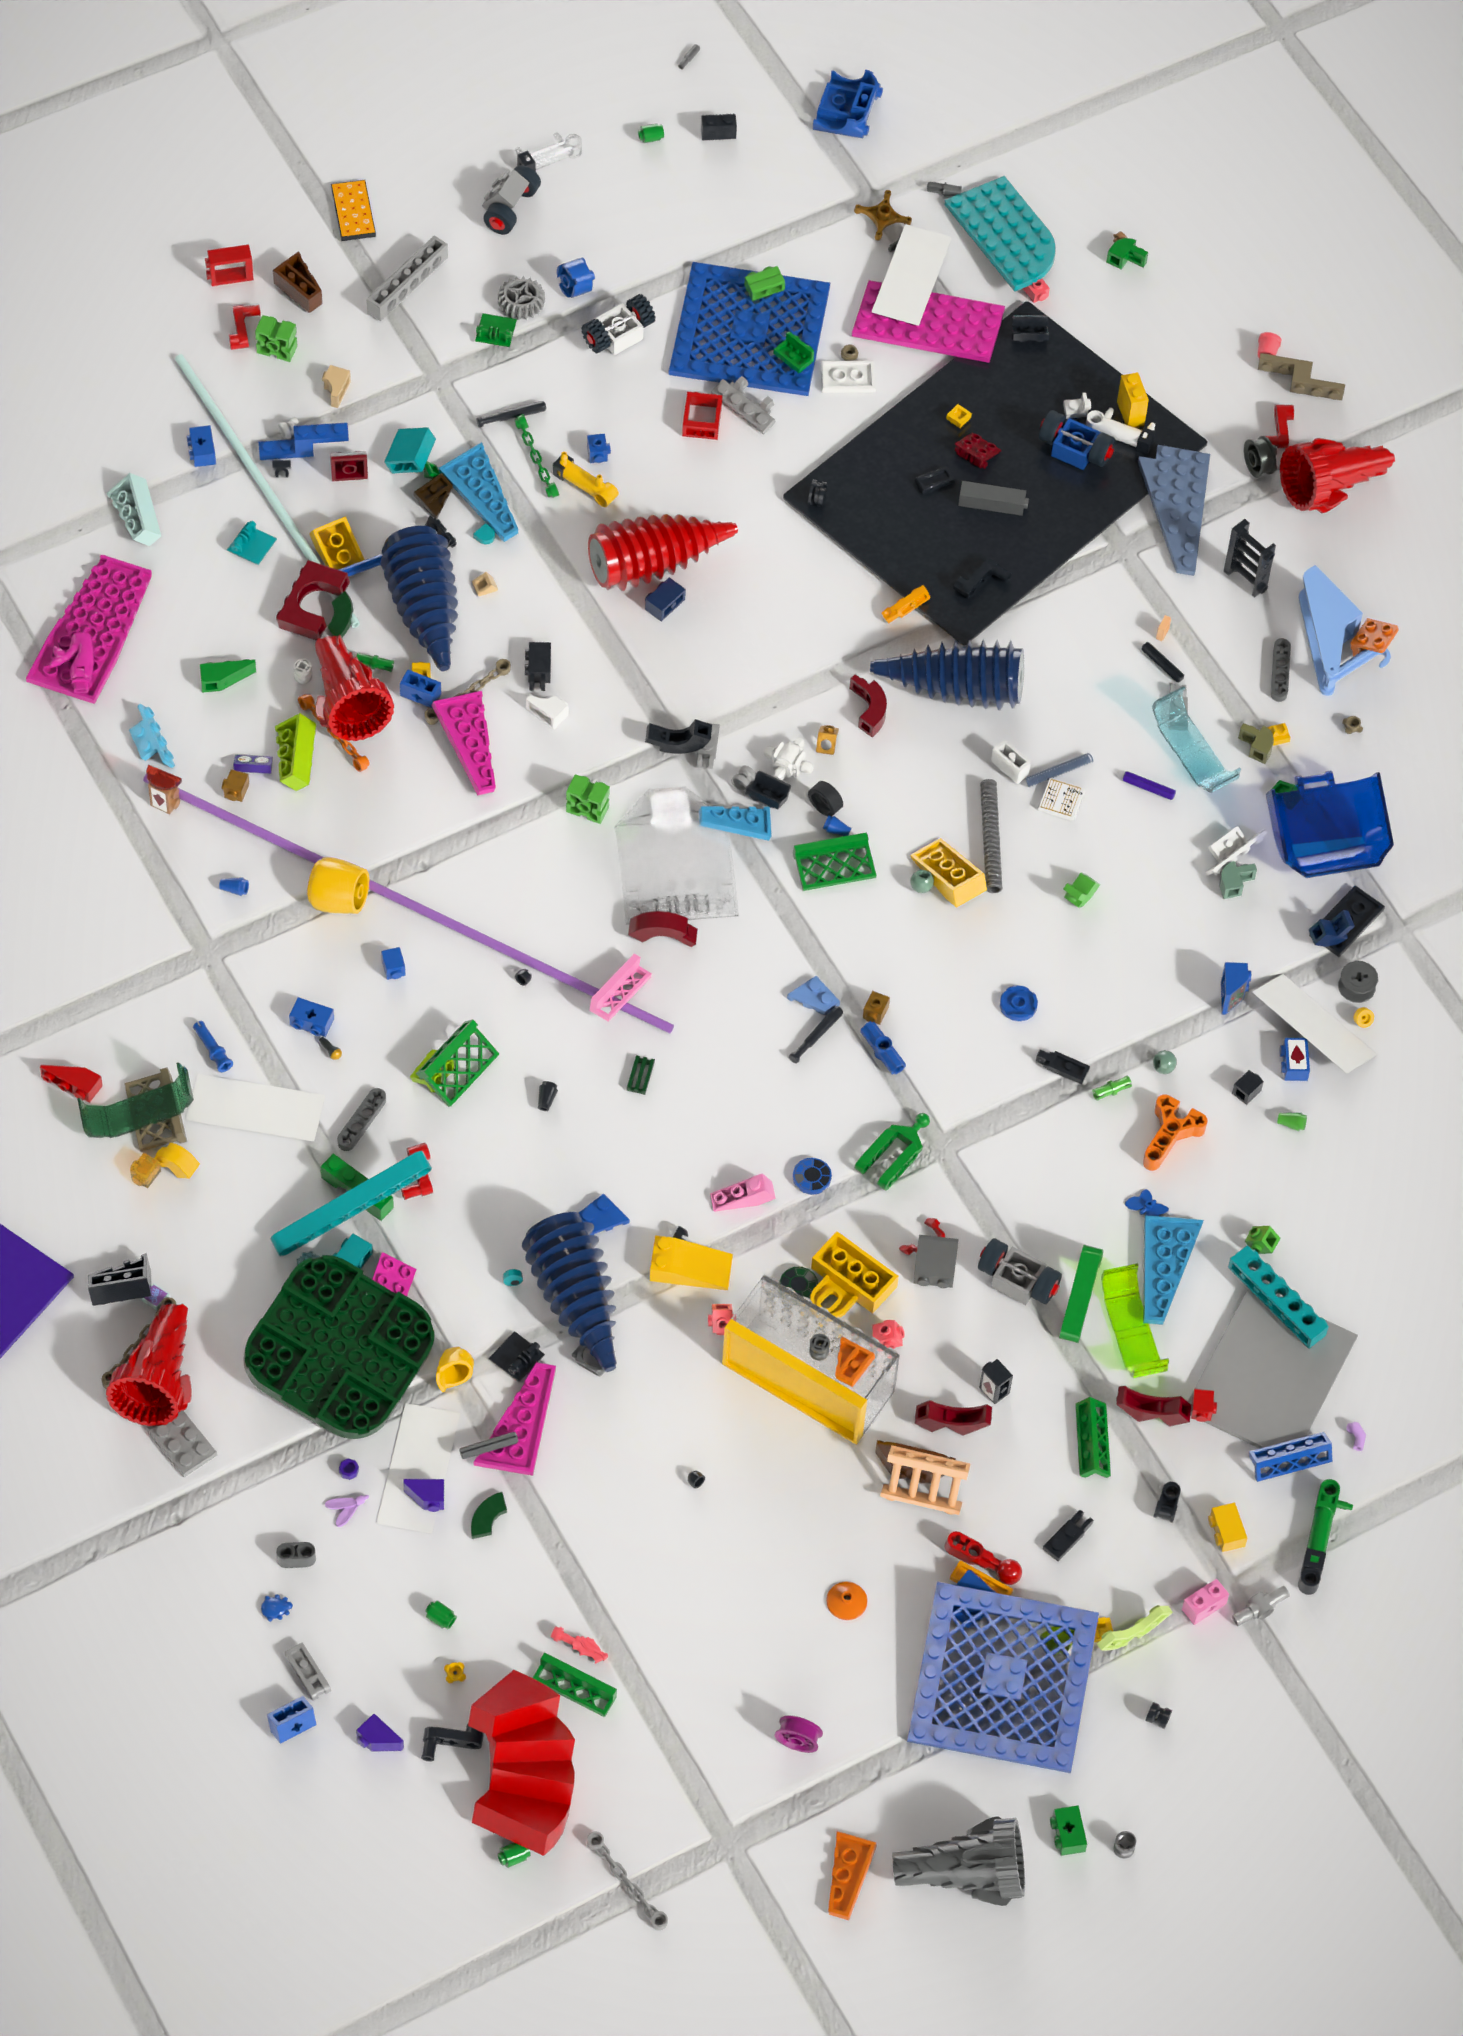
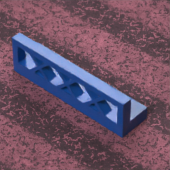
(1292, 1452)

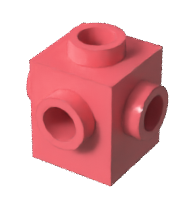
(720, 1317)
(889, 1333)

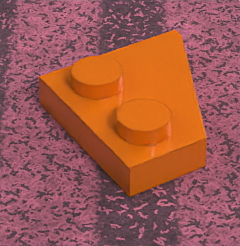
(852, 1361)

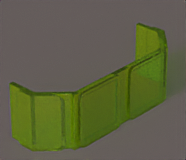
(1126, 1317)

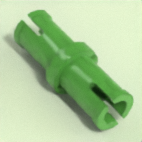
(1112, 1088)

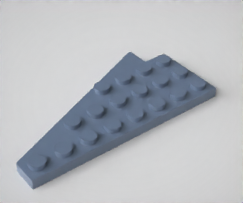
(1177, 492)

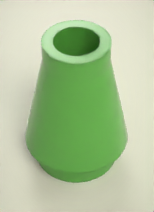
(1293, 1120)

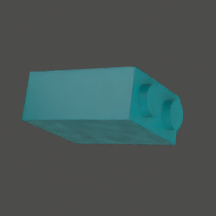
(410, 450)

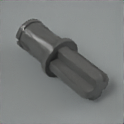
(945, 189)

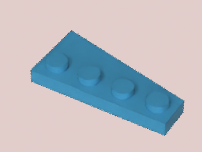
(746, 822)

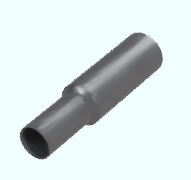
(689, 56)

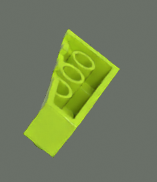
(295, 750)

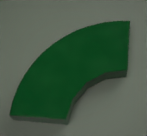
(342, 615)
(486, 1514)

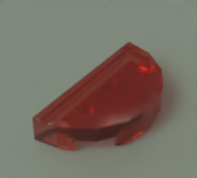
(161, 779)

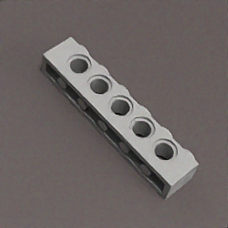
(407, 278)

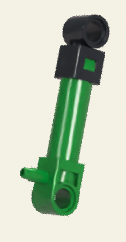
(1319, 1535)

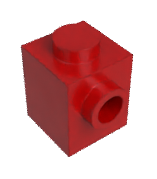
(1203, 1405)

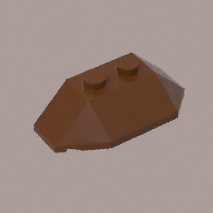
(883, 1449)

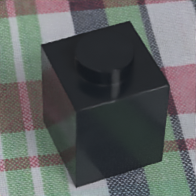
(1248, 1087)

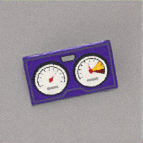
(253, 764)

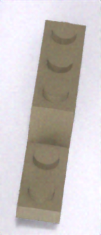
(1301, 376)

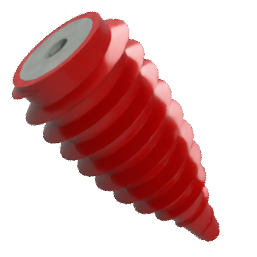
(650, 546)

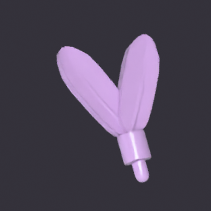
(348, 1505)

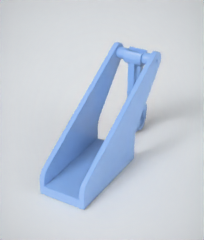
(1329, 623)

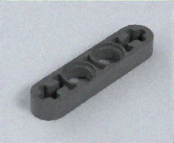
(1280, 670)
(359, 1118)

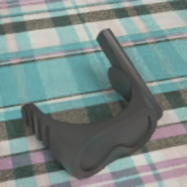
(578, 1355)

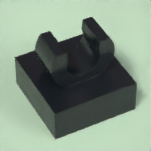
(281, 465)

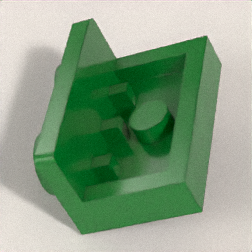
(794, 353)

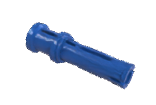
(216, 1052)

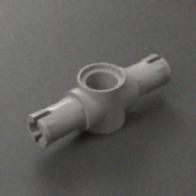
(1260, 1605)

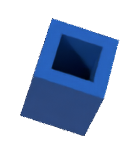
(393, 963)

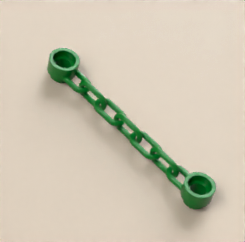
(551, 488)

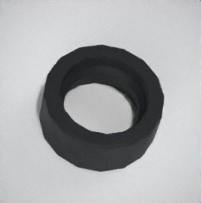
(825, 798)

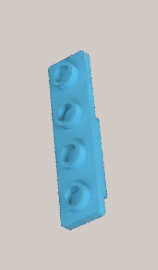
(149, 739)

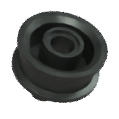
(1260, 456)

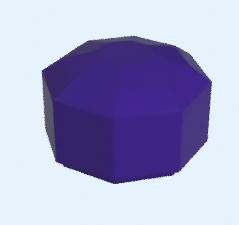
(348, 1469)

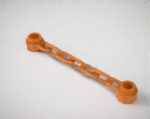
(359, 762)

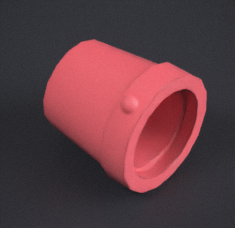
(1268, 343)

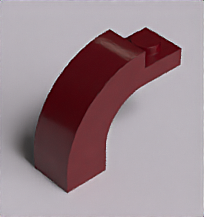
(874, 717)
(662, 924)

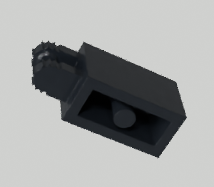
(539, 664)

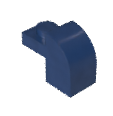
(1332, 932)

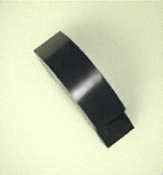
(680, 741)

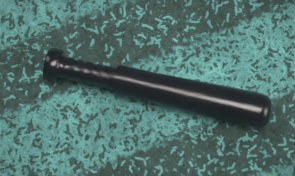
(529, 409)
(813, 1037)

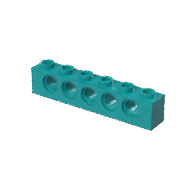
(1308, 1334)

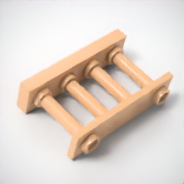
(935, 1464)

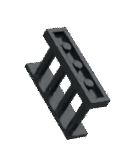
(1235, 557)

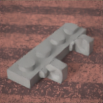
(753, 413)

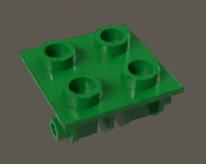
(495, 330)

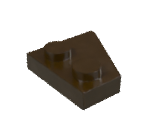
(434, 494)

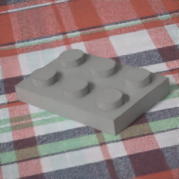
(183, 1444)

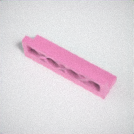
(614, 987)

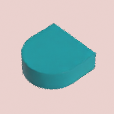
(484, 534)

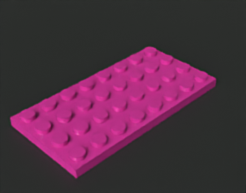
(947, 326)

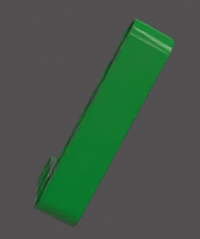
(1081, 1293)

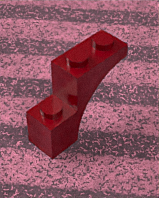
(1145, 1407)
(961, 1420)

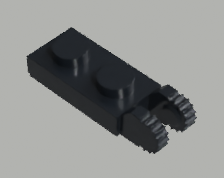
(1067, 1536)

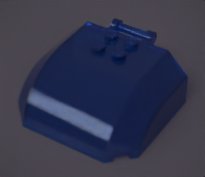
(1331, 825)

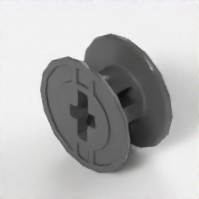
(1358, 981)

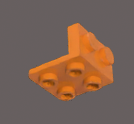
(1373, 636)

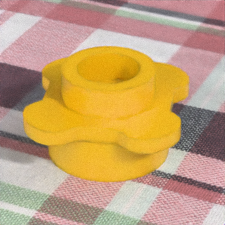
(458, 1667)

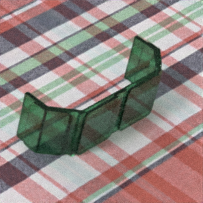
(138, 1110)

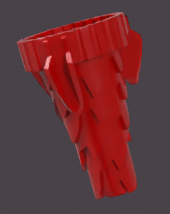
(1319, 471)
(354, 701)
(150, 1384)

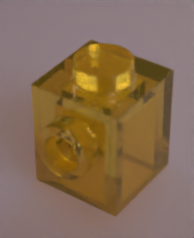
(145, 1170)

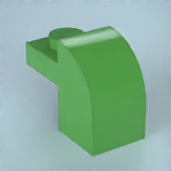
(1081, 890)

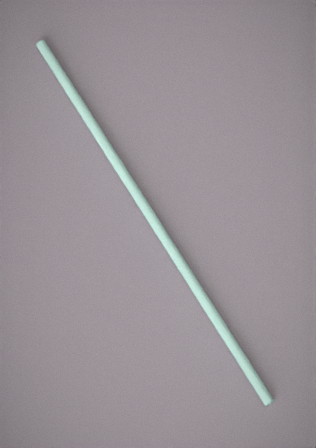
(252, 468)

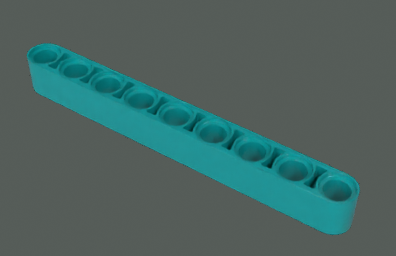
(351, 1203)

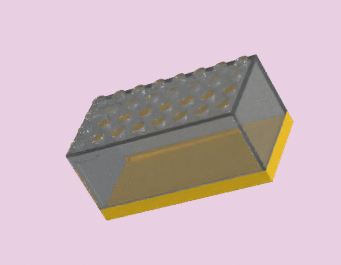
(770, 1347)

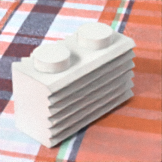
(1011, 761)

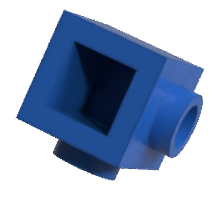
(598, 448)

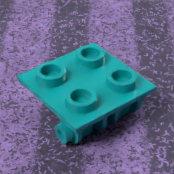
(252, 543)

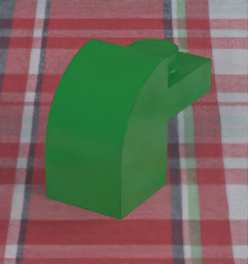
(1126, 250)

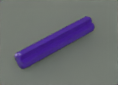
(1149, 785)

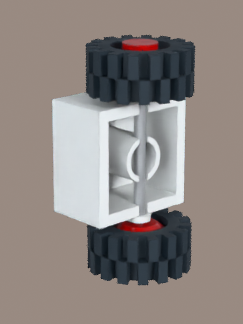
(619, 326)

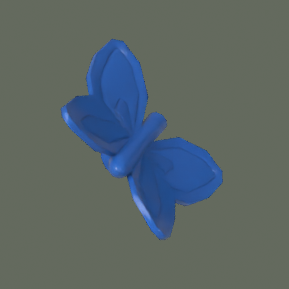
(1146, 1204)

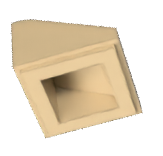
(484, 584)

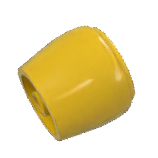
(337, 886)

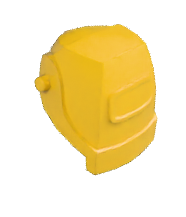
(454, 1368)

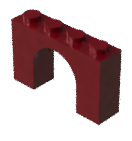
(312, 578)

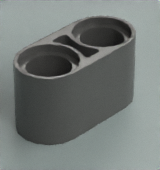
(296, 1559)

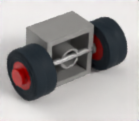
(504, 196)
(1018, 1273)

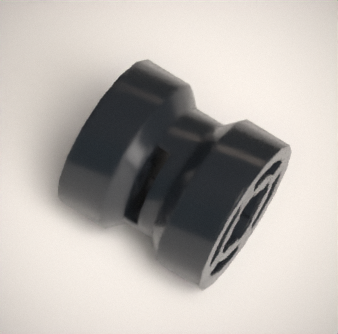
(1163, 1716)

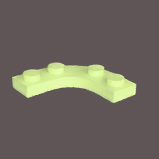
(1116, 1639)

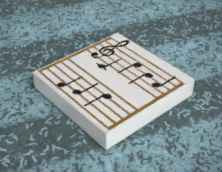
(1061, 799)

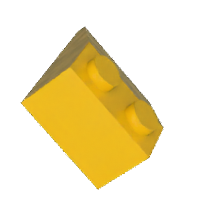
(336, 544)

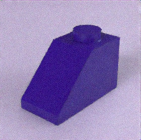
(426, 1493)
(378, 1736)

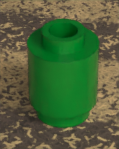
(651, 133)
(440, 1614)
(513, 1854)

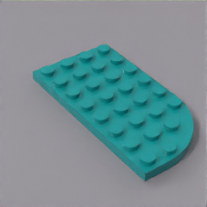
(1005, 231)

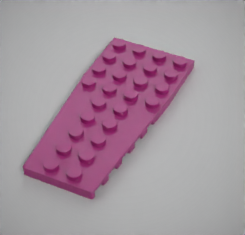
(106, 612)

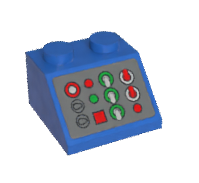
(1234, 985)

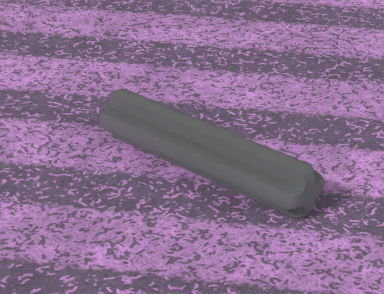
(488, 1445)

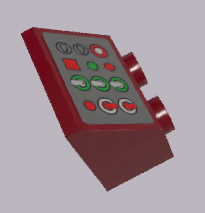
(349, 466)

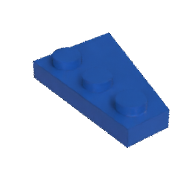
(603, 1215)

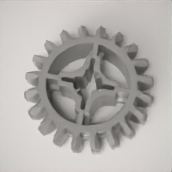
(521, 298)

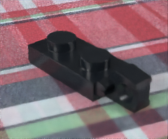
(1063, 1065)

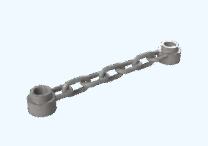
(657, 1915)

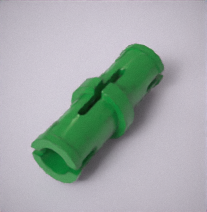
(376, 662)

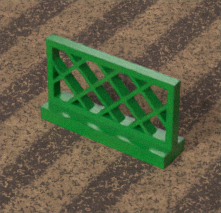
(827, 848)
(451, 1048)

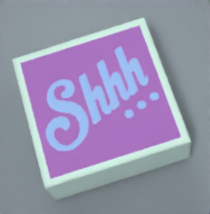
(158, 1295)

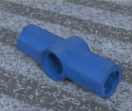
(889, 1055)

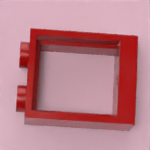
(228, 256)
(702, 429)

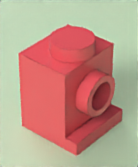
(1037, 291)

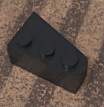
(121, 1283)

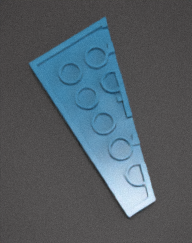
(480, 488)
(1166, 1254)

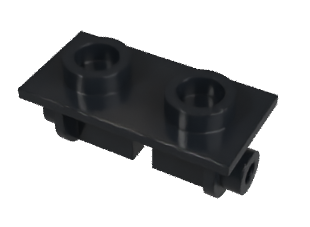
(440, 529)

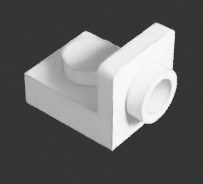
(1077, 407)

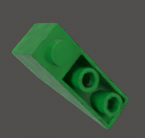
(224, 674)

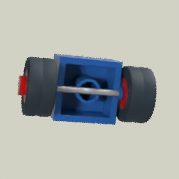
(1075, 441)

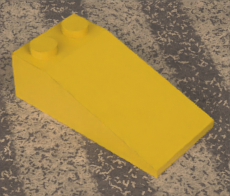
(952, 873)
(689, 1264)

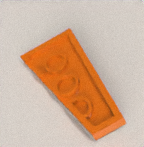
(849, 1871)

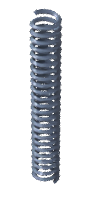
(1062, 769)

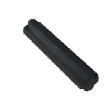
(1163, 662)

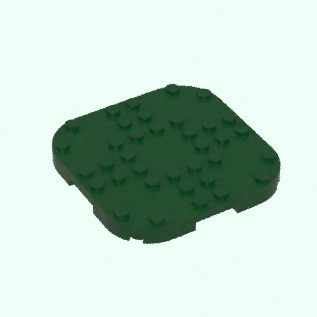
(338, 1347)

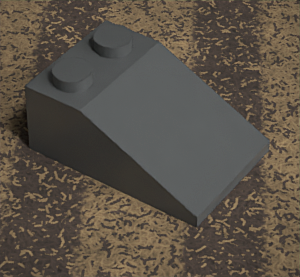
(935, 1261)

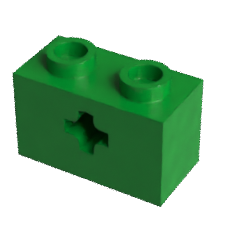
(1069, 1819)

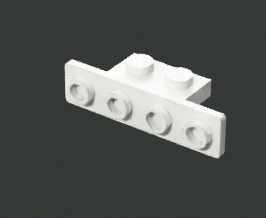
(1230, 846)

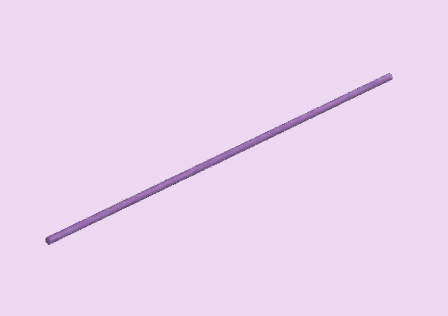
(423, 910)

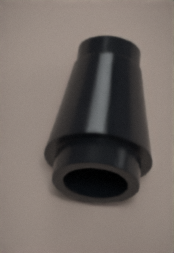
(547, 1093)

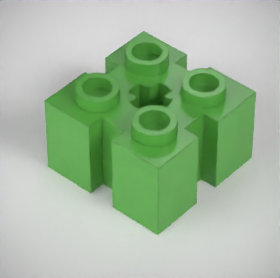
(276, 338)
(587, 798)

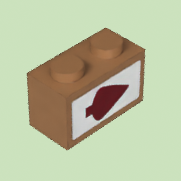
(164, 800)

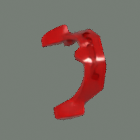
(932, 1223)

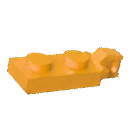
(907, 604)

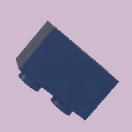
(665, 599)

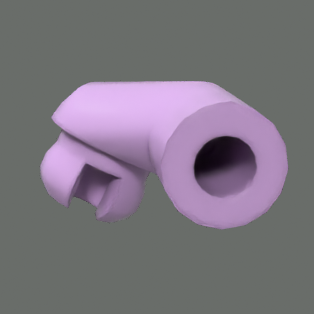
(1356, 1429)

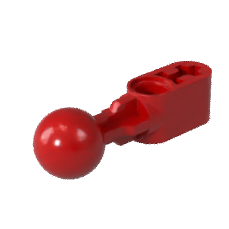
(1007, 1571)

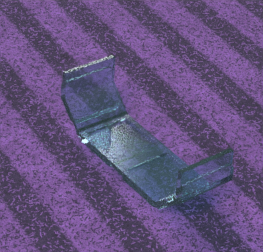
(1190, 744)

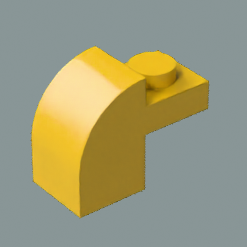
(178, 1160)

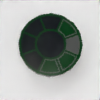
(800, 1280)

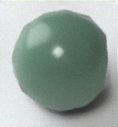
(922, 881)
(1164, 1062)

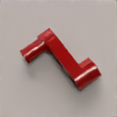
(240, 339)
(1282, 414)
(423, 1184)

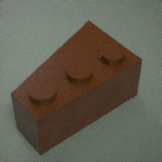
(298, 283)

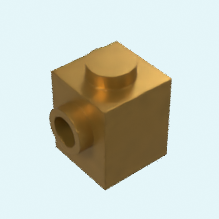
(235, 785)
(876, 1007)

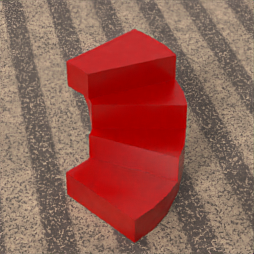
(528, 1763)

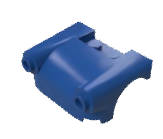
(847, 105)

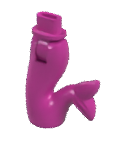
(82, 667)

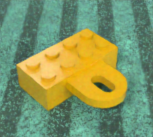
(850, 1276)

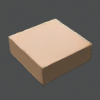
(1163, 628)

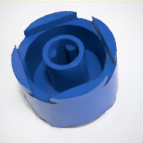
(575, 278)

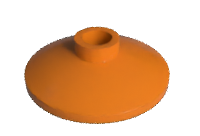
(844, 1608)

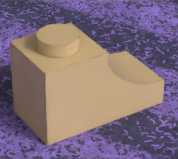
(336, 382)

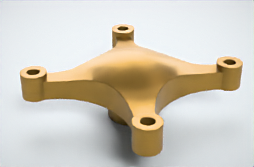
(882, 215)

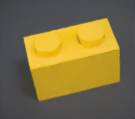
(1228, 1527)

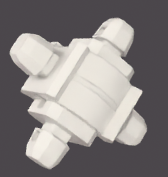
(788, 759)

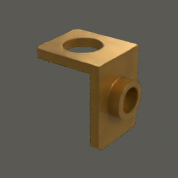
(829, 733)

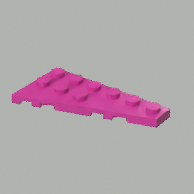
(468, 734)
(527, 1419)

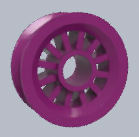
(798, 1734)

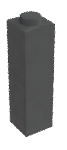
(993, 498)

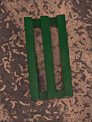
(644, 1062)

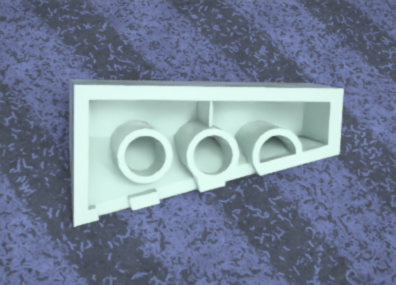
(136, 508)

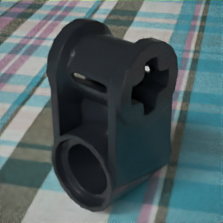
(1167, 1505)

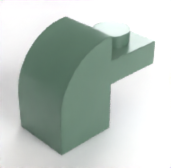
(1233, 877)

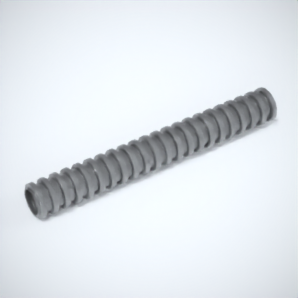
(991, 836)

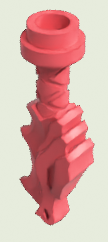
(585, 1646)

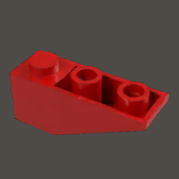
(76, 1080)

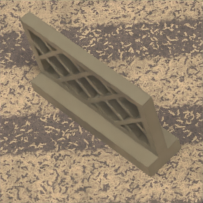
(176, 1123)

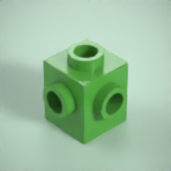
(1262, 1239)

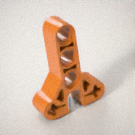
(1192, 1125)

